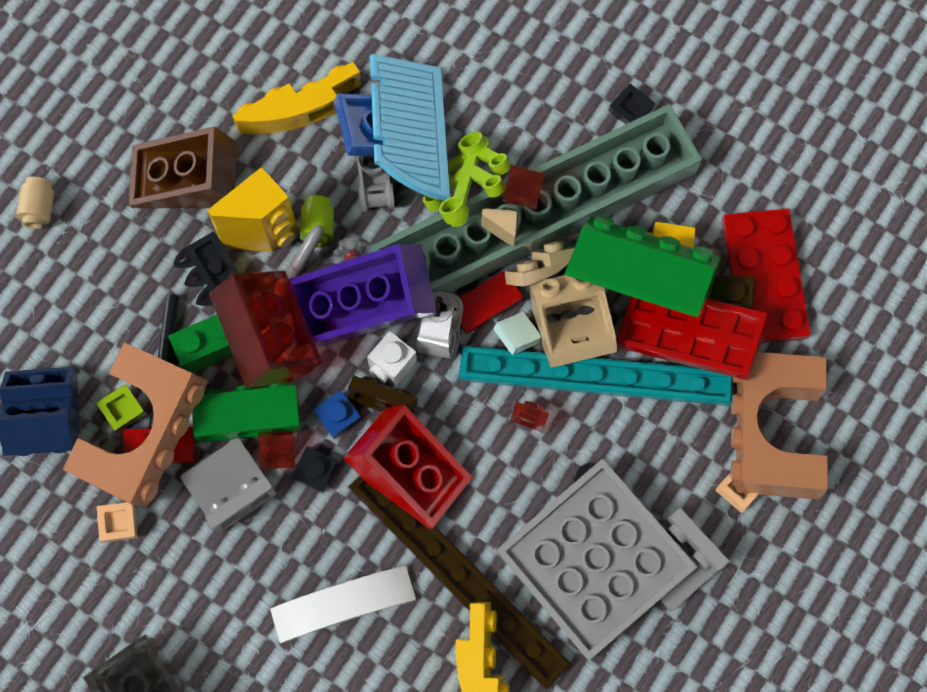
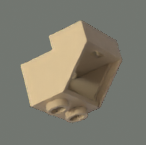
(566, 339)

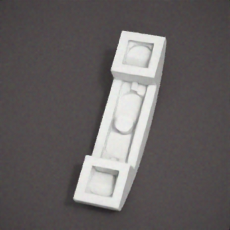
(342, 603)

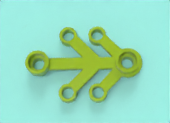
(472, 149)

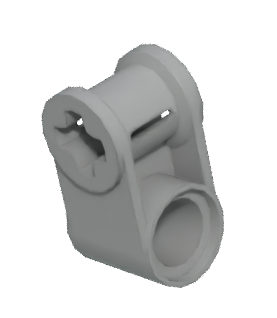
(374, 186)
(440, 330)

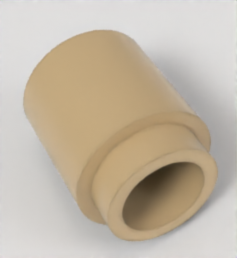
(35, 202)

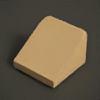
(500, 223)

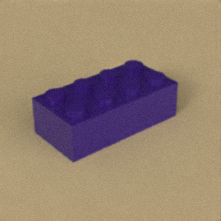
(365, 293)

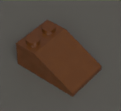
(183, 170)

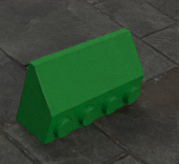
(643, 265)

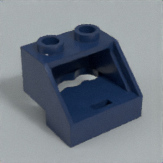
(39, 431)

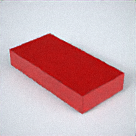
(487, 302)

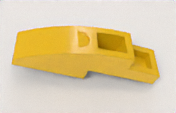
(286, 110)
(476, 655)

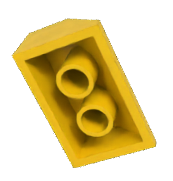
(254, 216)

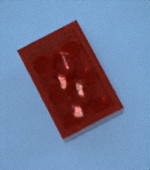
(265, 328)

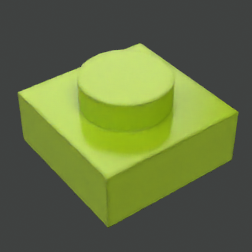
(121, 408)

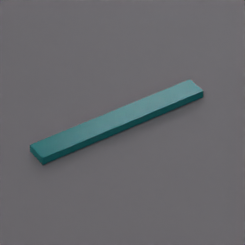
(596, 376)

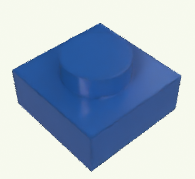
(337, 414)

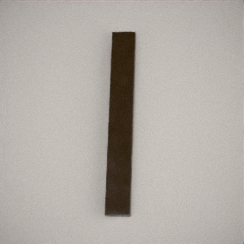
(467, 585)

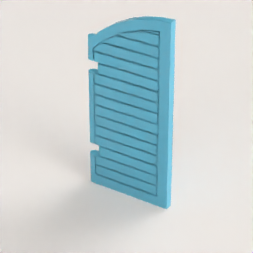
(410, 124)

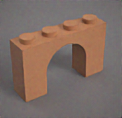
(759, 464)
(137, 473)

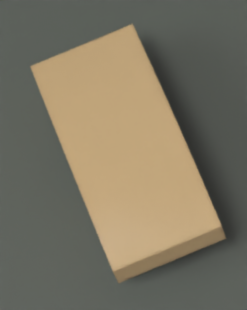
(543, 264)

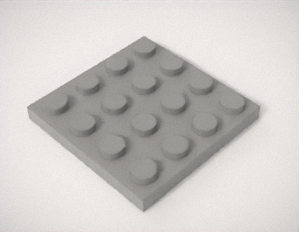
(596, 559)

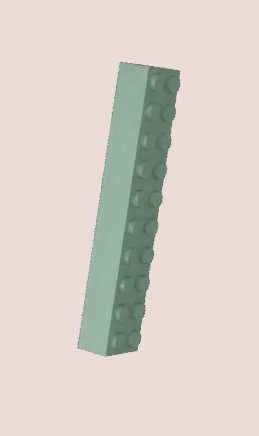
(577, 185)

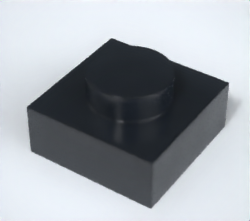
(631, 105)
(314, 469)

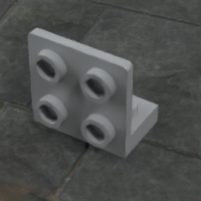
(228, 485)
(699, 550)

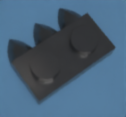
(210, 263)

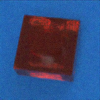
(523, 187)
(529, 415)
(276, 450)

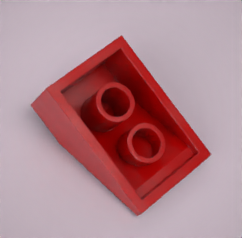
(408, 465)

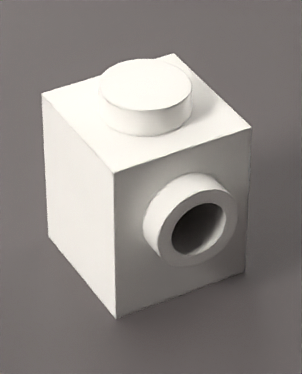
(391, 359)

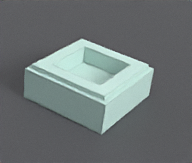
(517, 333)

